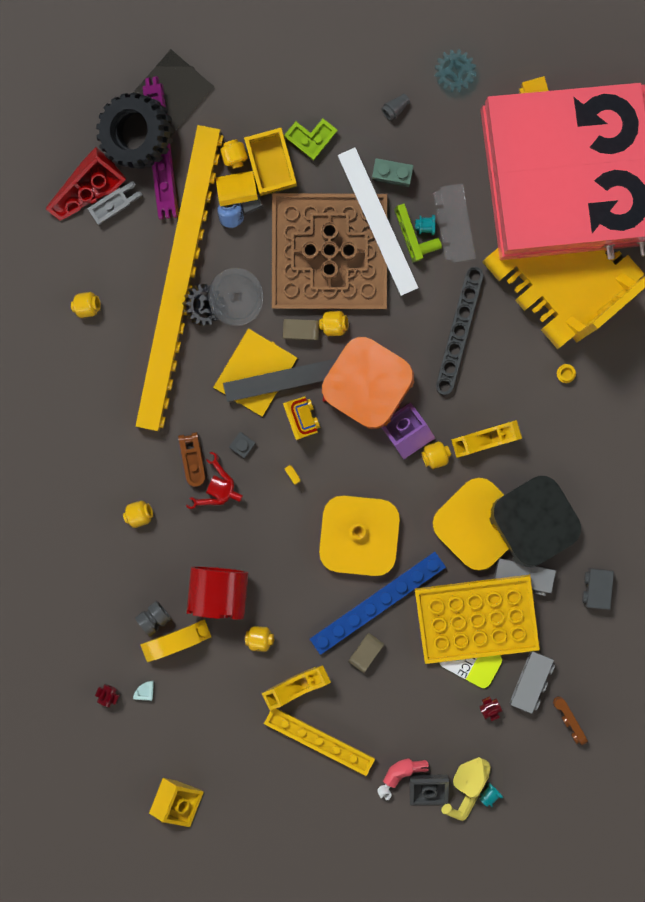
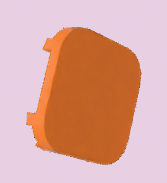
(368, 382)

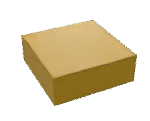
(292, 474)

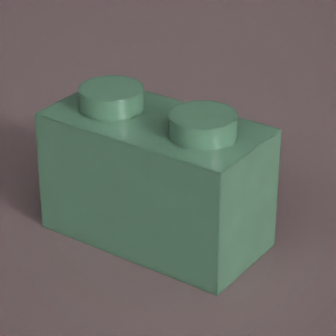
(392, 172)

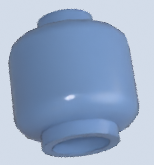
(231, 215)

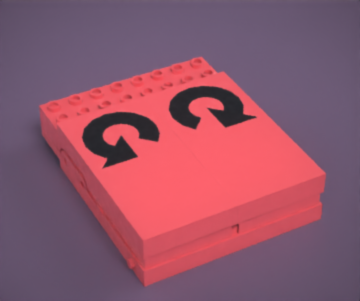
(567, 170)

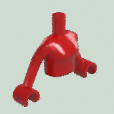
(218, 488)

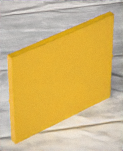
(253, 358)

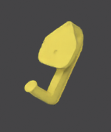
(470, 780)

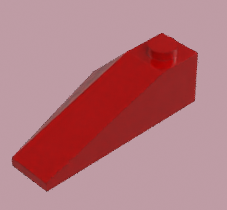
(90, 181)

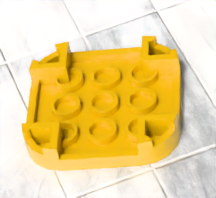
(466, 526)
(368, 557)

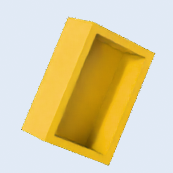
(270, 161)

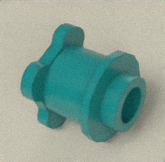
(425, 224)
(490, 795)

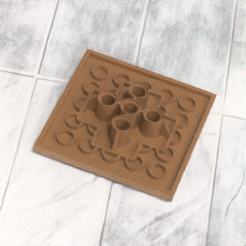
(301, 278)

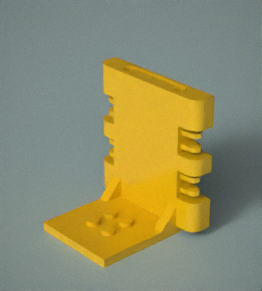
(575, 288)

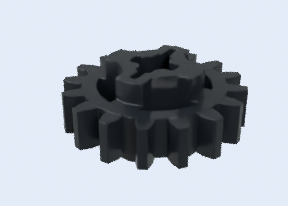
(196, 306)

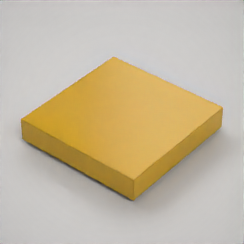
(236, 188)

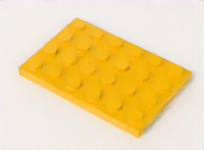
(477, 619)

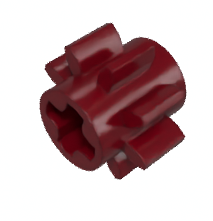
(107, 695)
(490, 708)

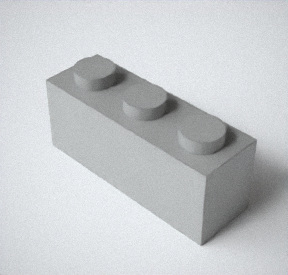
(541, 578)
(532, 682)

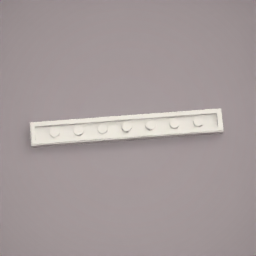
(377, 221)

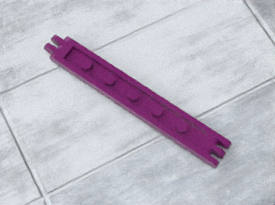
(163, 170)

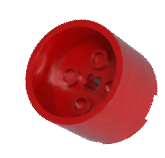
(217, 592)

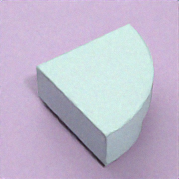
(144, 691)

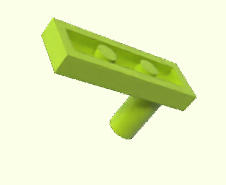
(415, 250)

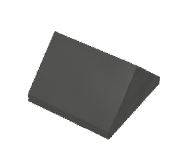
(429, 789)

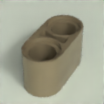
(300, 329)
(366, 652)

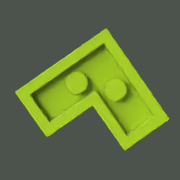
(313, 142)

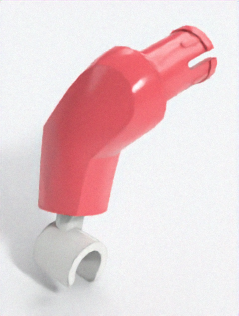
(398, 771)

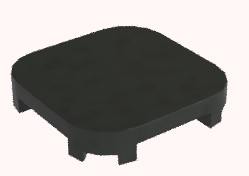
(535, 521)

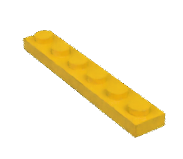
(319, 741)

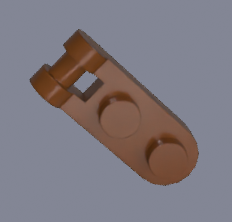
(192, 460)
(569, 720)

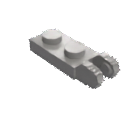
(113, 203)

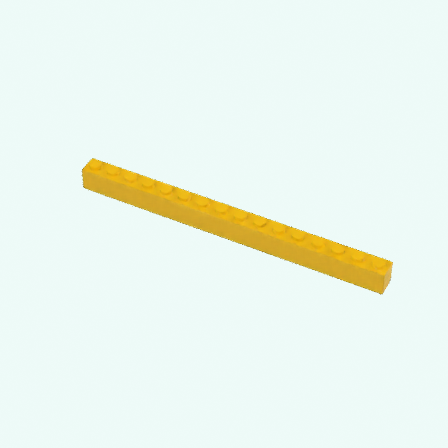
(178, 278)

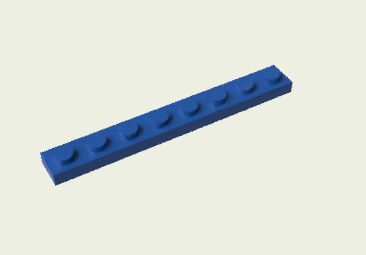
(377, 603)

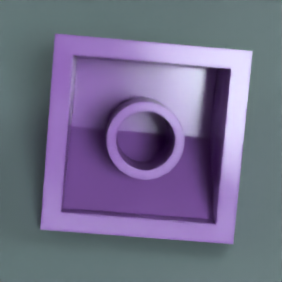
(408, 431)

